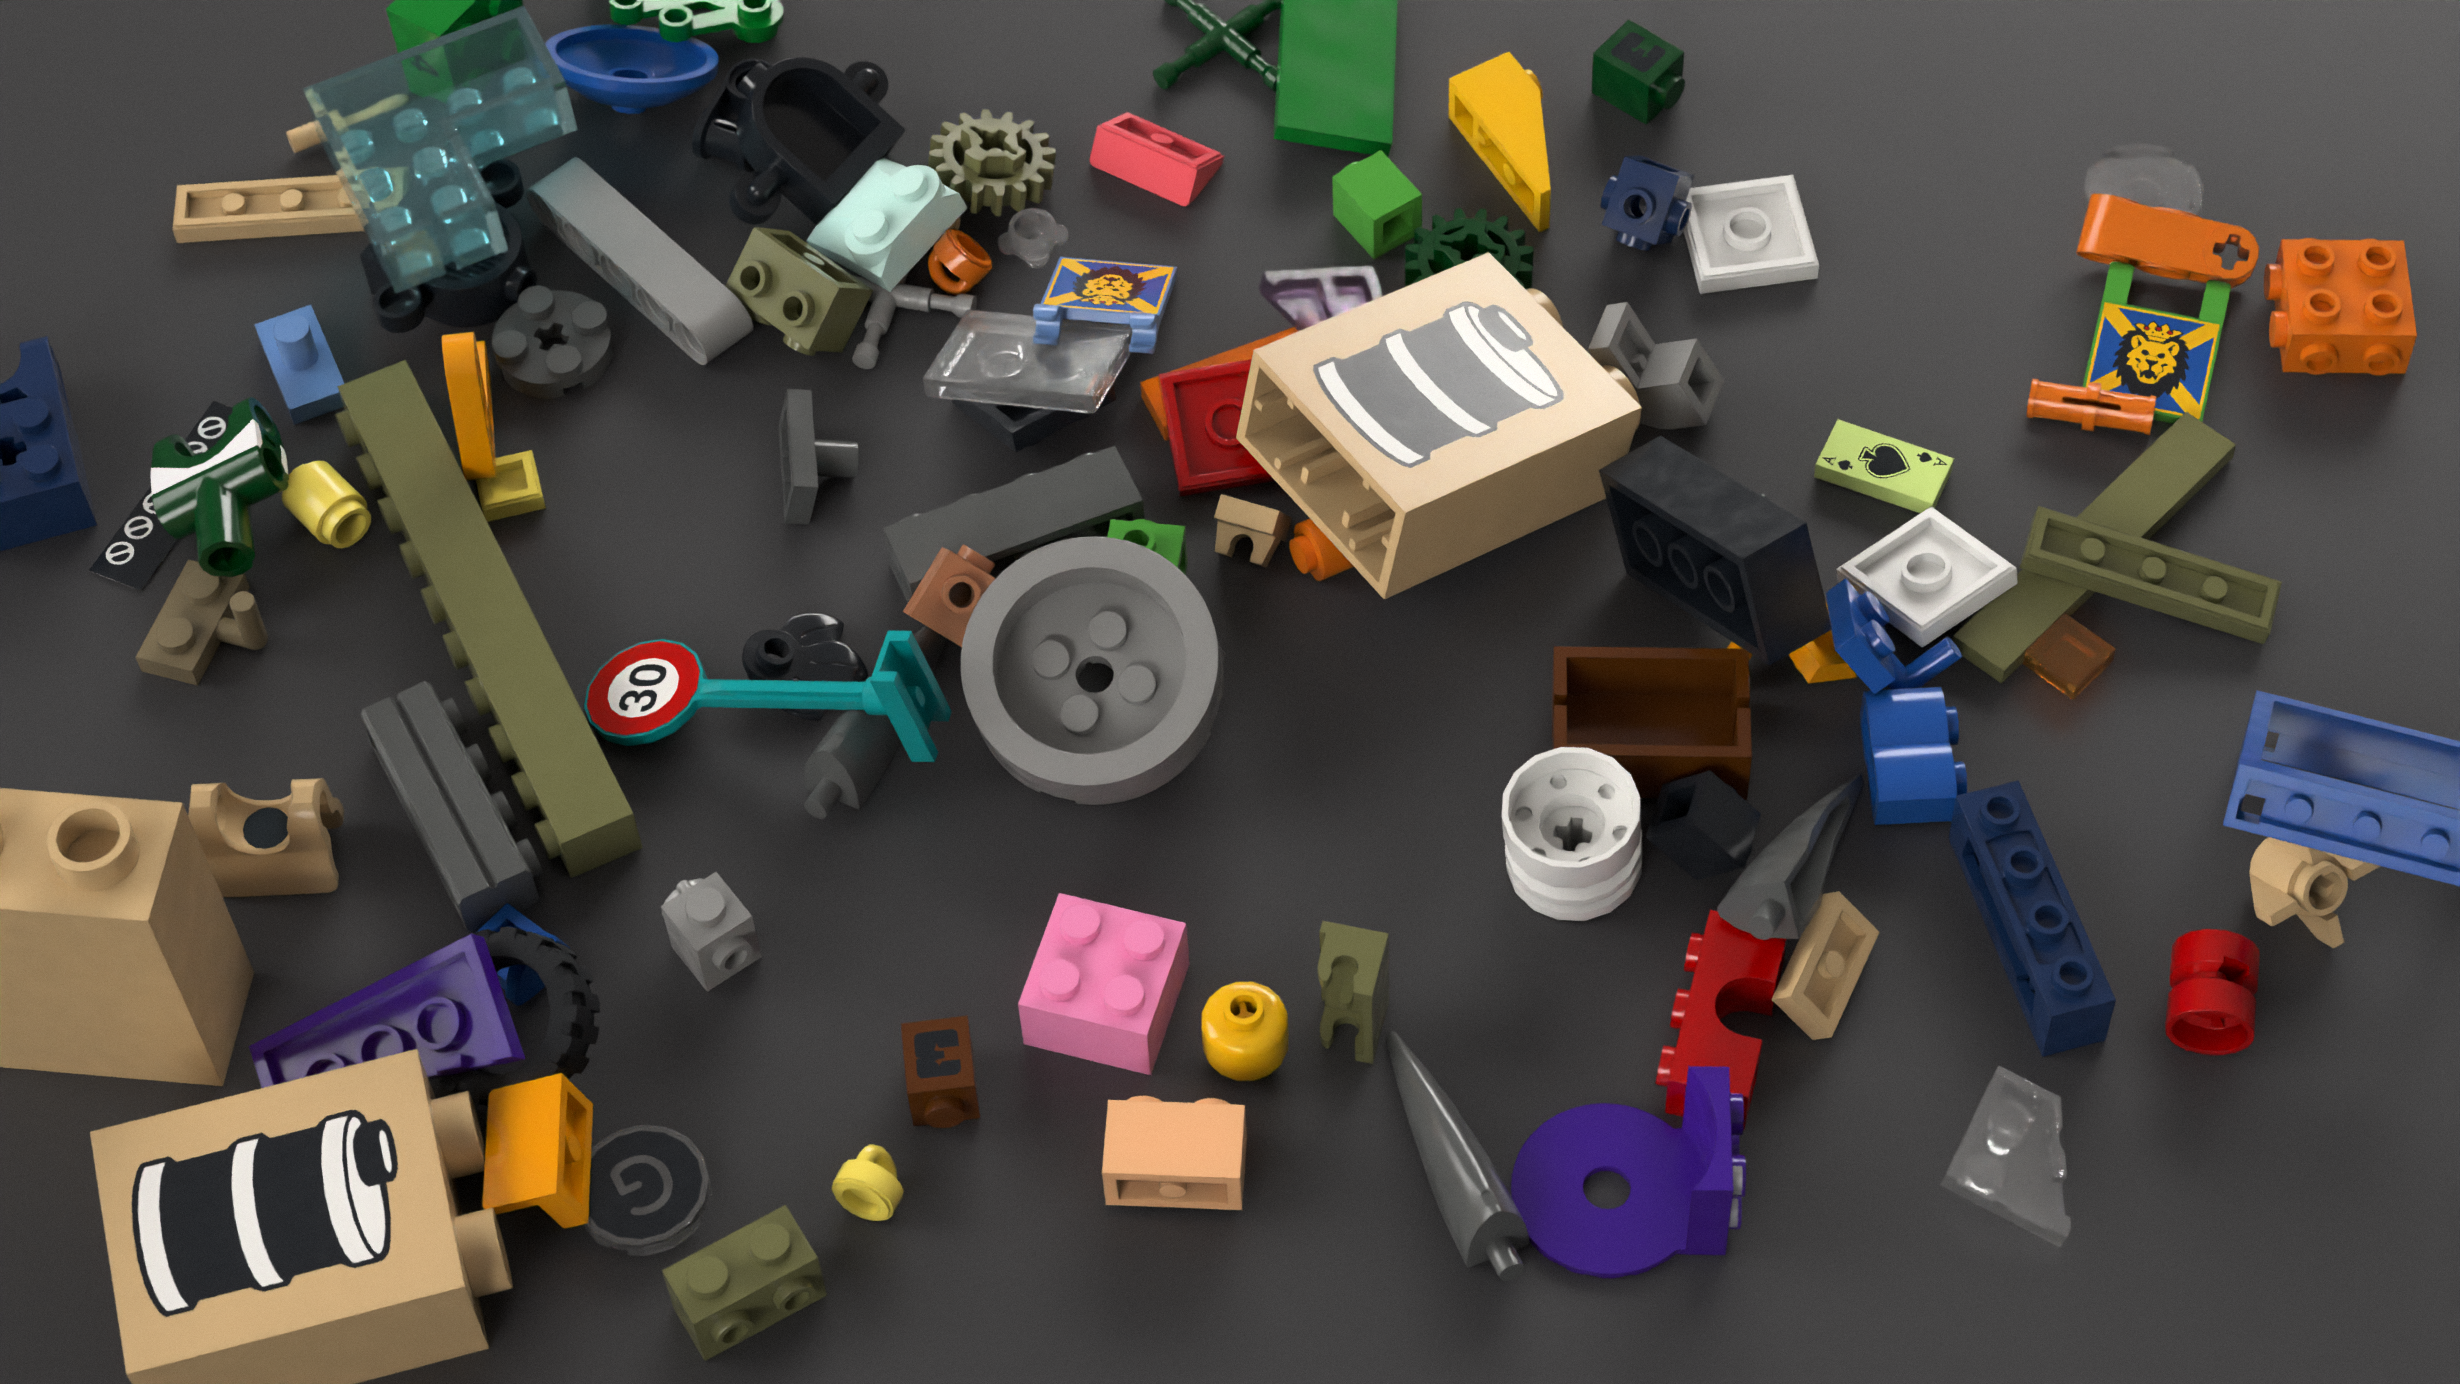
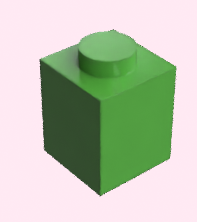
(1376, 204)

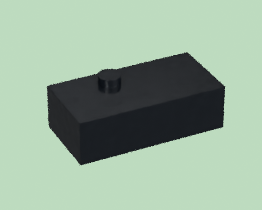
(1716, 549)

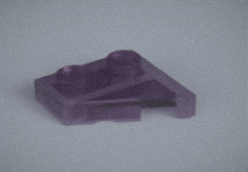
(1320, 293)

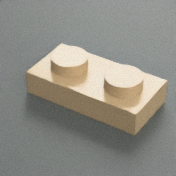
(1825, 966)

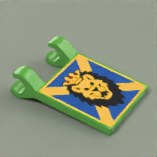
(2156, 350)

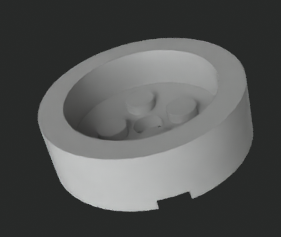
(1103, 606)

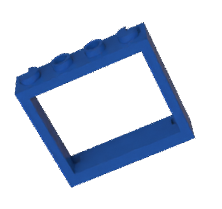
(2341, 814)

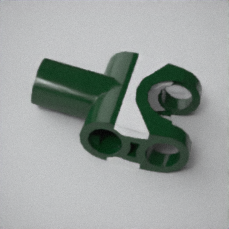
(217, 488)

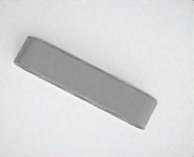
(639, 261)

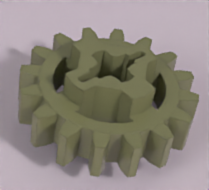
(995, 160)

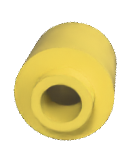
(326, 504)

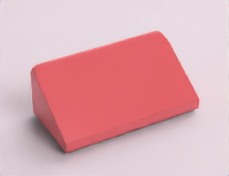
(1154, 158)

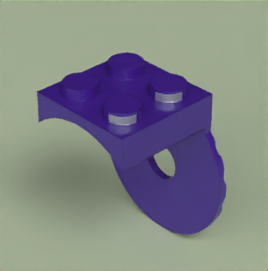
(1680, 1181)

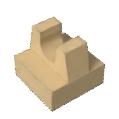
(1247, 519)

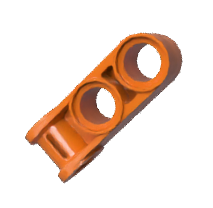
(2164, 241)

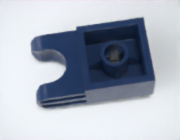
(40, 454)

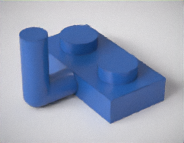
(1865, 646)

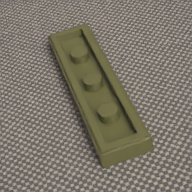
(2151, 575)

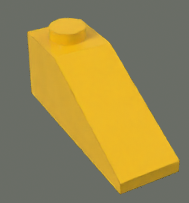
(1503, 122)

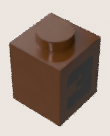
(940, 1071)

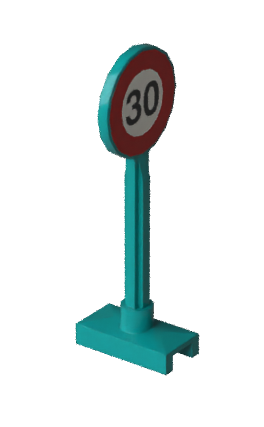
(662, 684)

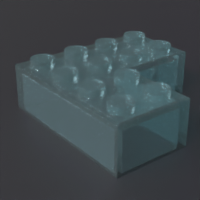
(421, 125)

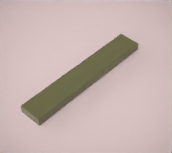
(2133, 503)

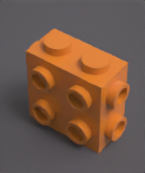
(2341, 306)

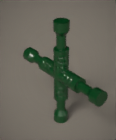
(1221, 36)

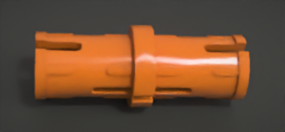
(2091, 406)

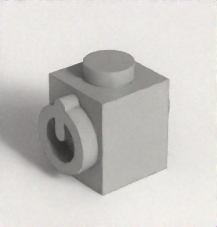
(710, 929)

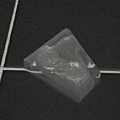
(2014, 1157)

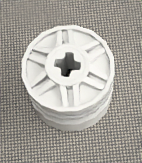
(1565, 804)

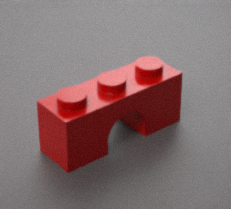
(1730, 976)

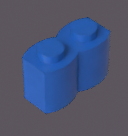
(1910, 755)

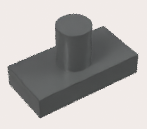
(807, 458)

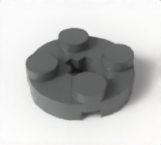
(548, 315)

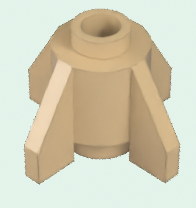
(2302, 882)

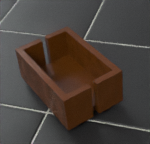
(1657, 711)

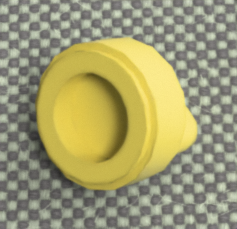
(869, 1185)

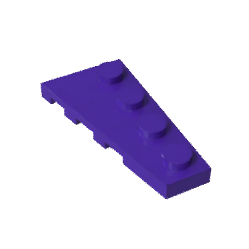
(440, 1005)

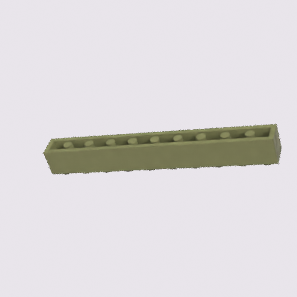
(488, 620)

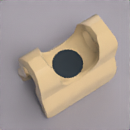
(266, 843)

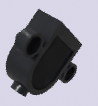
(809, 135)
(468, 294)

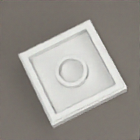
(1749, 235)
(1929, 575)

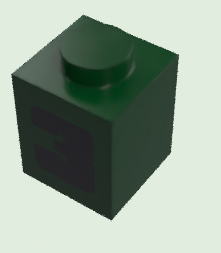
(1638, 72)

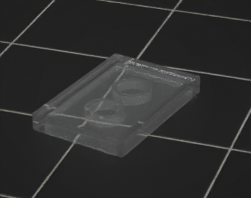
(997, 363)

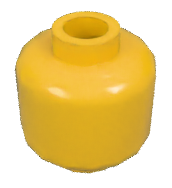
(1245, 1031)

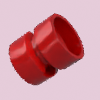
(2212, 992)

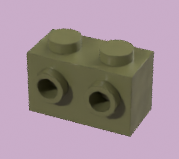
(797, 291)
(745, 1282)

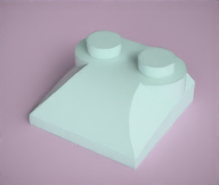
(887, 221)

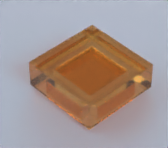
(2069, 656)

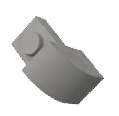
(1671, 379)

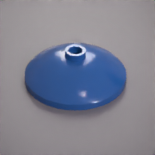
(631, 65)

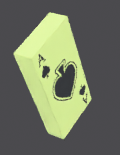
(1883, 467)

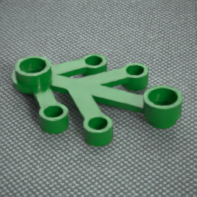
(750, 19)

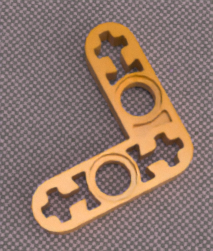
(471, 403)

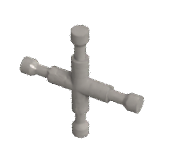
(901, 296)

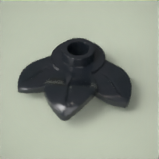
(808, 653)

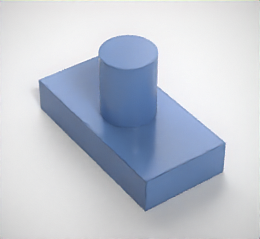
(301, 363)

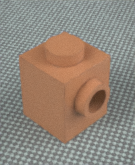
(951, 592)

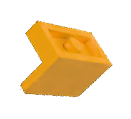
(539, 1149)

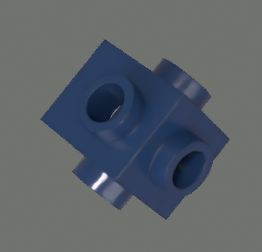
(1649, 183)

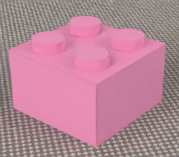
(1104, 983)

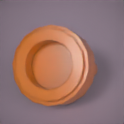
(962, 257)

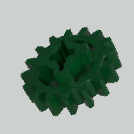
(1464, 240)

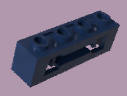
(2031, 918)

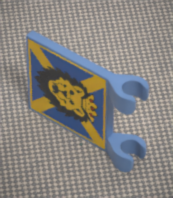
(1106, 294)

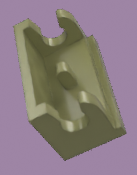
(1354, 984)

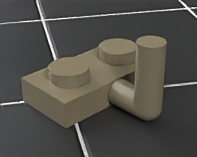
(196, 621)

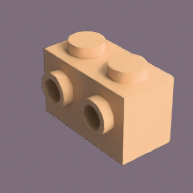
(1174, 1153)

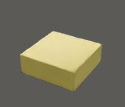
(513, 489)

